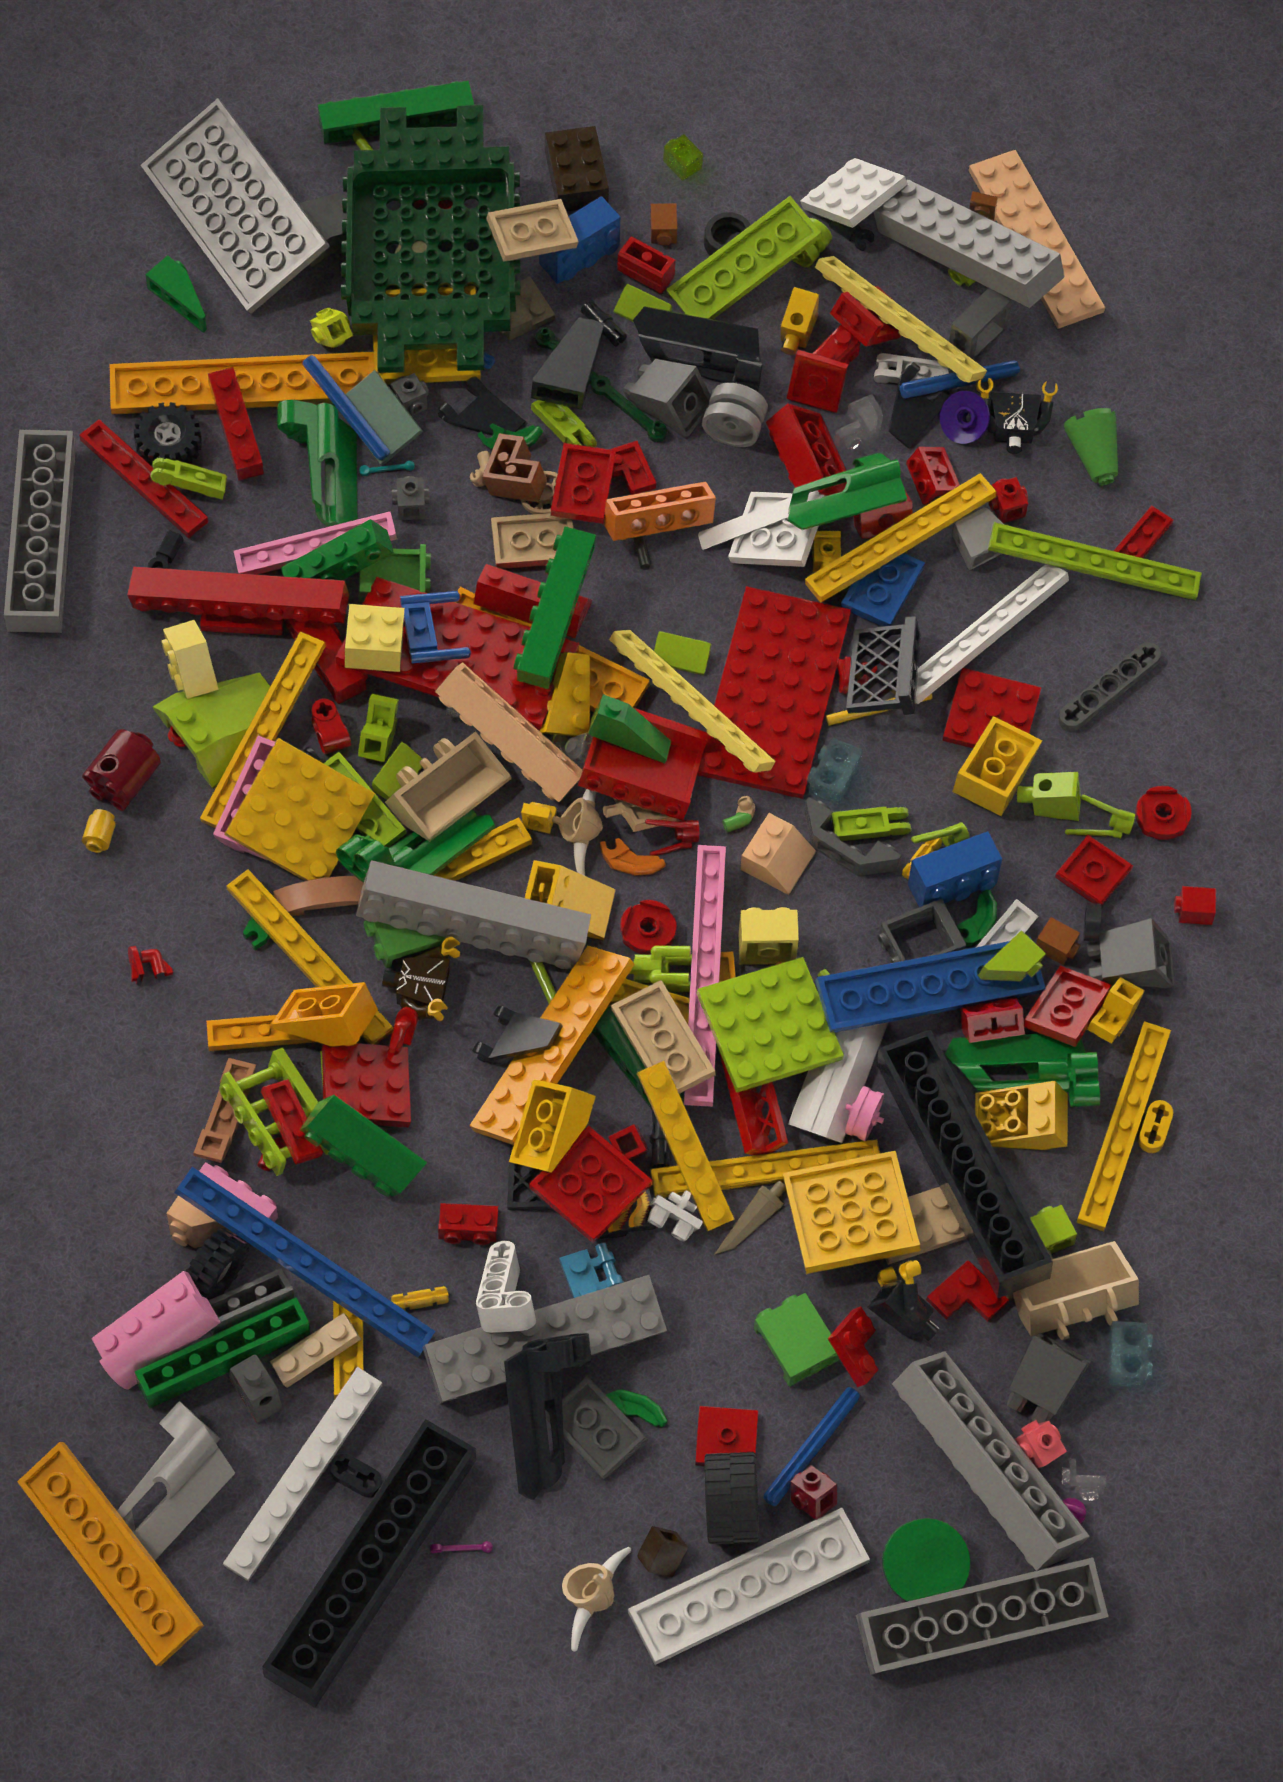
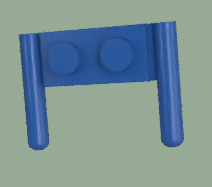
(421, 631)

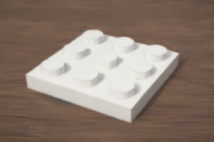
(853, 192)
(773, 544)

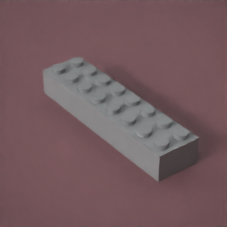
(970, 244)
(40, 531)
(473, 915)
(609, 1315)
(990, 1460)
(981, 1615)

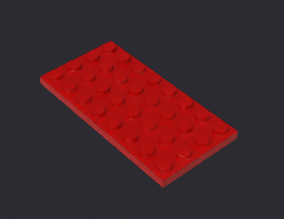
(492, 644)
(777, 687)

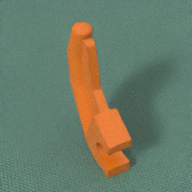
(628, 862)

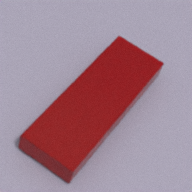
(1145, 533)
(289, 1119)

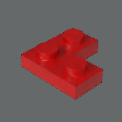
(634, 468)
(964, 1286)
(849, 1343)

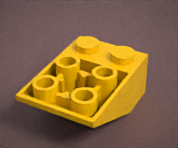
(573, 891)
(1024, 1116)

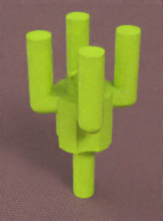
(657, 967)

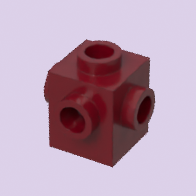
(813, 1492)

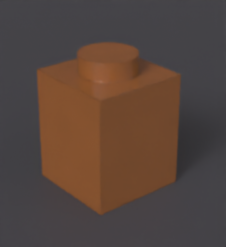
(663, 223)
(1058, 941)

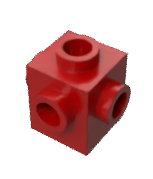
(1010, 500)

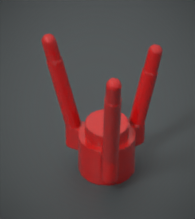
(685, 830)

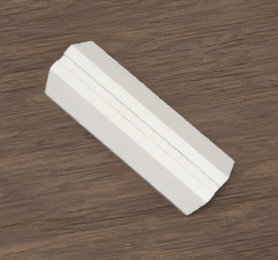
(832, 1086)

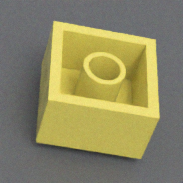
(374, 637)
(189, 659)
(768, 936)

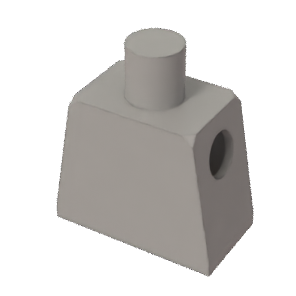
(973, 537)

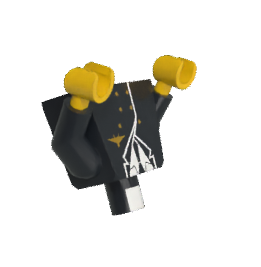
(1017, 416)
(900, 1303)

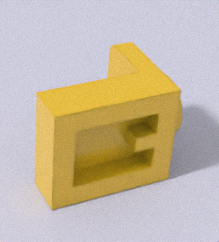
(538, 816)

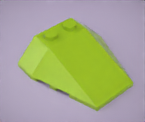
(214, 721)

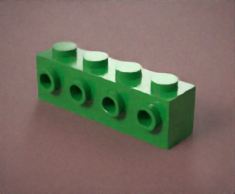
(343, 554)

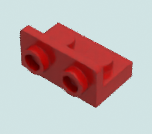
(931, 473)
(468, 1223)

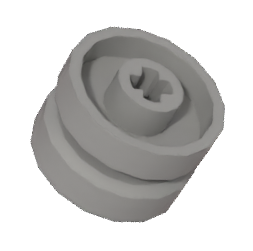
(735, 415)

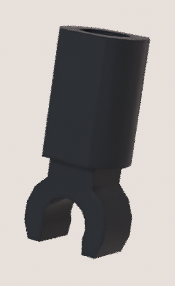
(855, 234)
(167, 550)

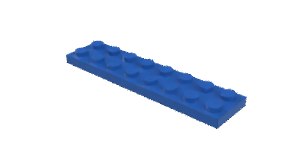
(916, 988)

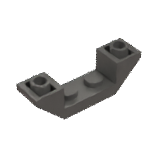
(880, 859)

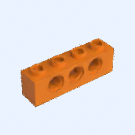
(659, 511)

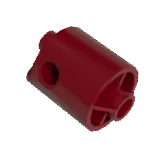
(122, 768)

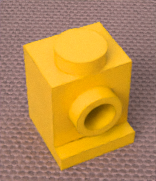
(825, 548)

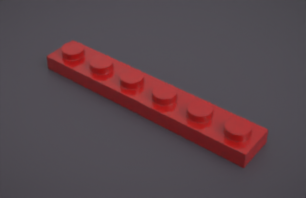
(137, 474)

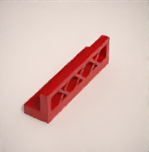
(750, 1121)

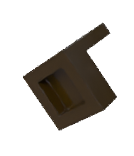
(662, 1551)

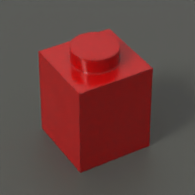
(1196, 905)
(629, 1142)

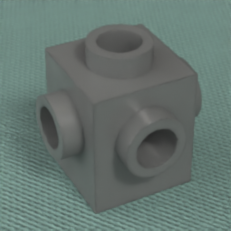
(411, 393)
(410, 498)

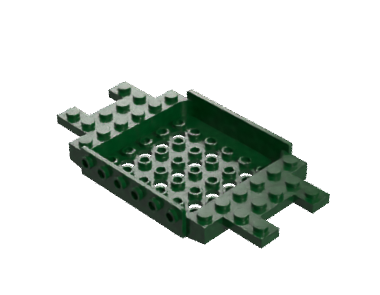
(428, 167)

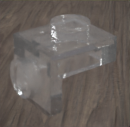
(1086, 1486)

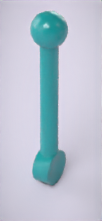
(365, 470)

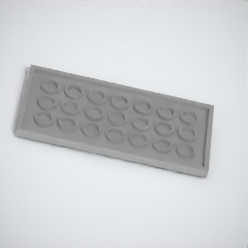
(235, 206)

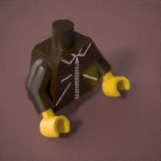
(424, 980)

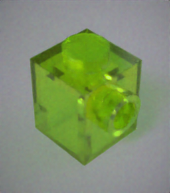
(682, 157)

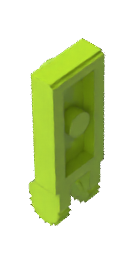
(563, 423)
(189, 477)
(869, 823)

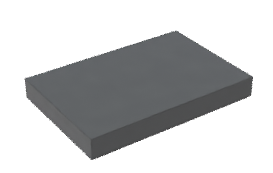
(598, 1429)

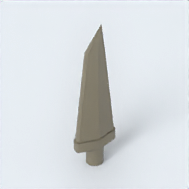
(761, 1208)

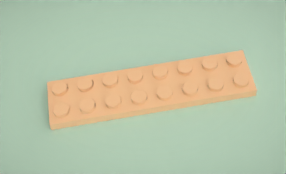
(1026, 212)

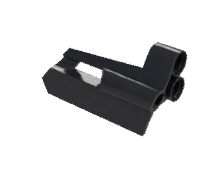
(728, 348)
(532, 1388)

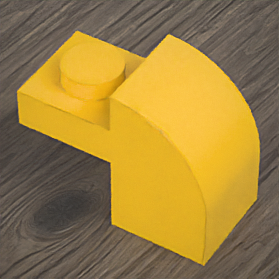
(1116, 1010)

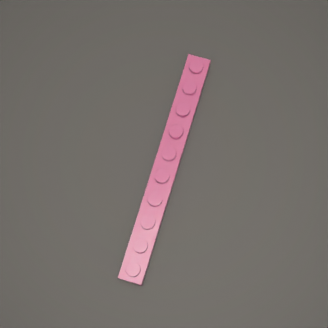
(705, 956)

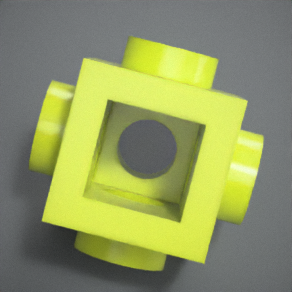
(338, 329)

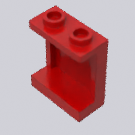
(862, 322)

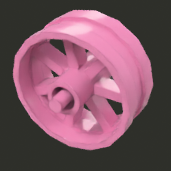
(864, 1113)

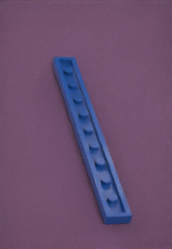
(304, 1261)

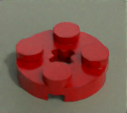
(1157, 826)
(640, 914)

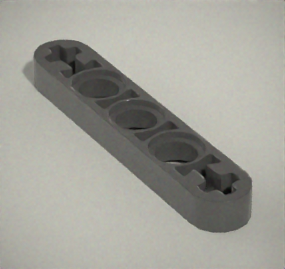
(1114, 676)

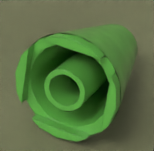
(1096, 443)

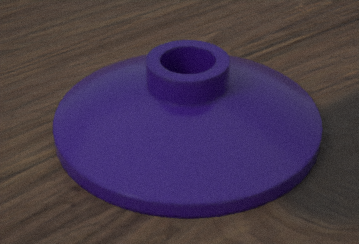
(954, 417)

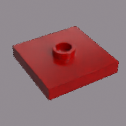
(817, 381)
(1094, 871)
(725, 1431)

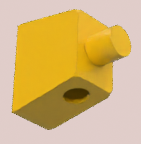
(799, 320)

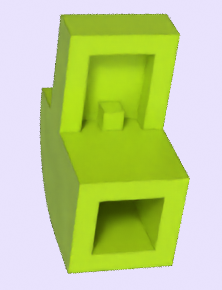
(379, 728)

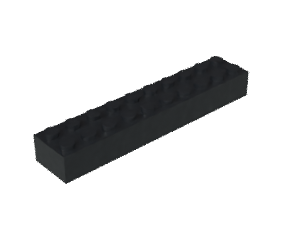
(964, 1164)
(369, 1563)

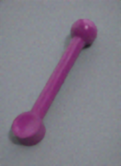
(485, 1547)

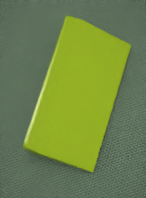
(634, 299)
(683, 652)
(386, 782)

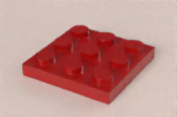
(984, 696)
(369, 1081)
(591, 1184)

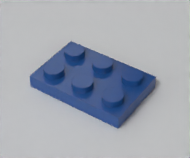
(884, 591)

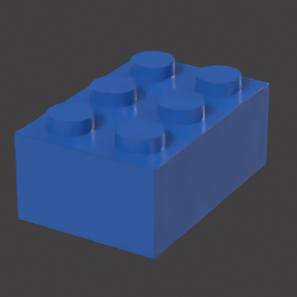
(598, 234)
(955, 870)

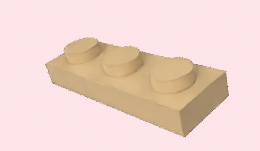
(315, 1350)

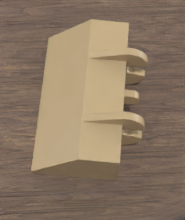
(448, 787)
(1079, 1289)

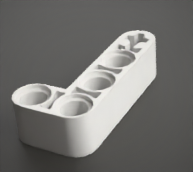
(497, 1301)

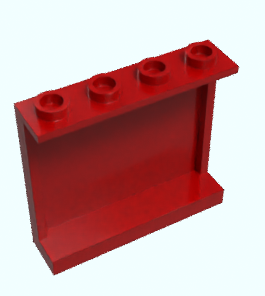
(643, 780)

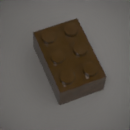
(576, 166)

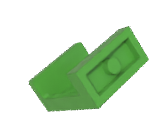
(402, 567)
(397, 943)
(796, 1338)

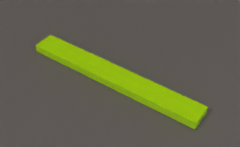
(1094, 561)

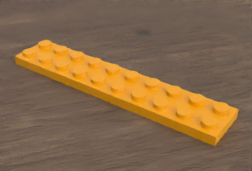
(260, 379)

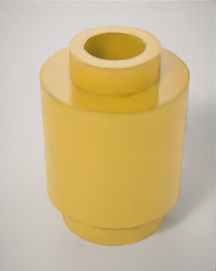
(99, 831)

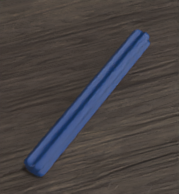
(951, 381)
(346, 407)
(811, 1446)

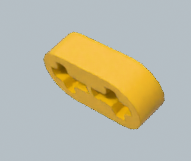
(1149, 1125)

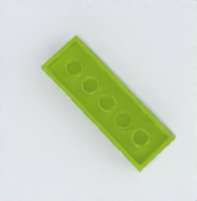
(745, 261)

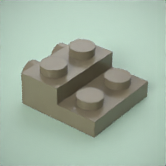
(530, 312)

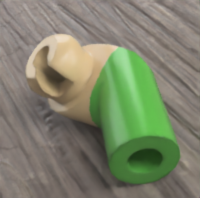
(743, 815)

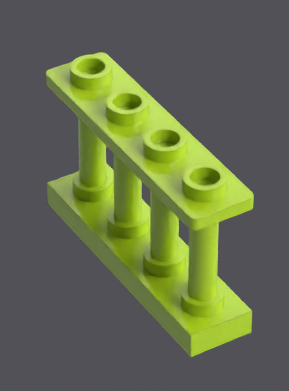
(279, 1069)

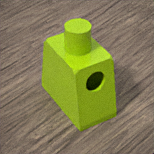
(1053, 795)

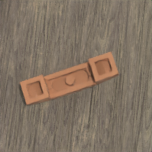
(319, 894)
(222, 1123)

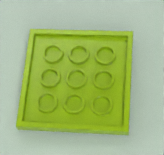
(769, 1024)

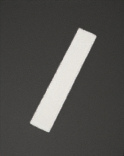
(747, 523)

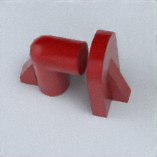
(844, 673)
(153, 956)
(403, 1029)

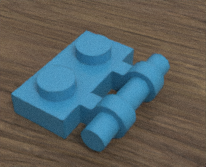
(581, 1274)

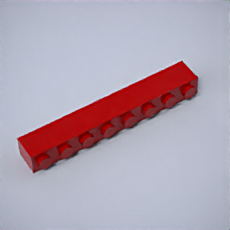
(238, 595)

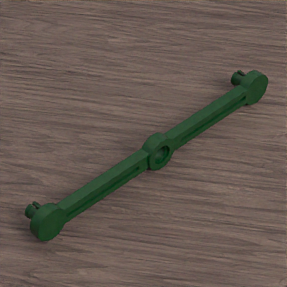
(655, 430)

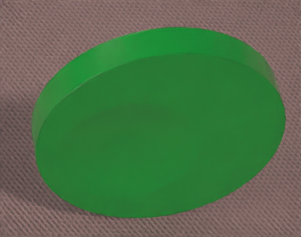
(925, 1559)

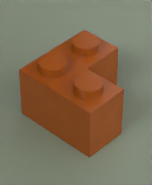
(512, 472)

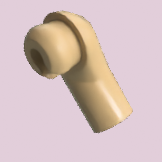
(476, 478)

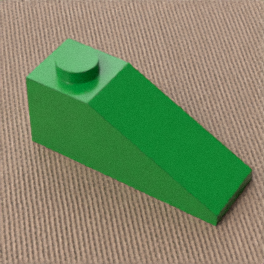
(173, 286)
(627, 728)

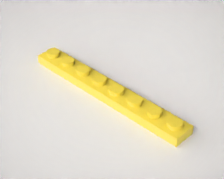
(901, 319)
(694, 702)

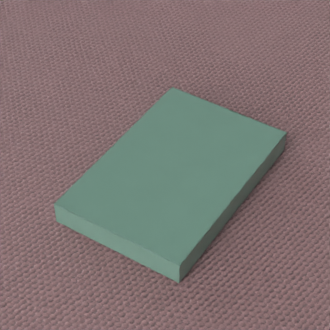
(384, 414)

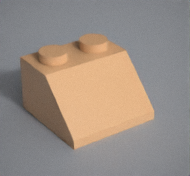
(777, 854)
(190, 1224)

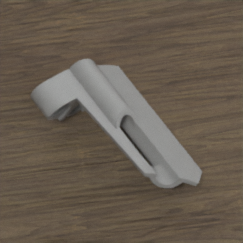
(192, 1474)

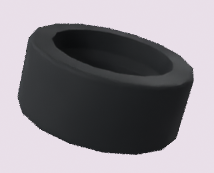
(721, 221)

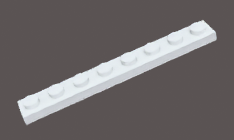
(988, 629)
(302, 1474)

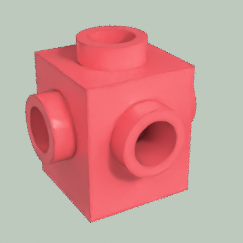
(1041, 1443)

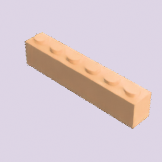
(509, 732)

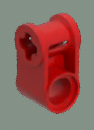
(329, 729)

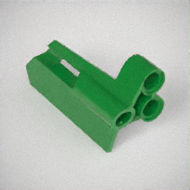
(327, 440)
(869, 486)
(426, 858)
(1039, 1056)

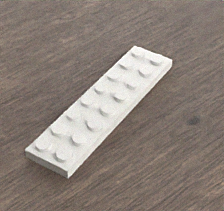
(748, 1586)

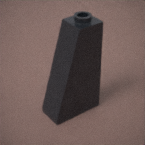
(569, 368)

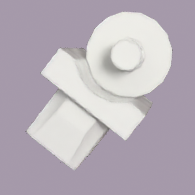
(685, 1221)

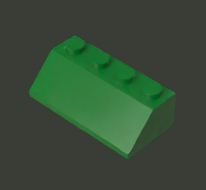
(362, 1146)

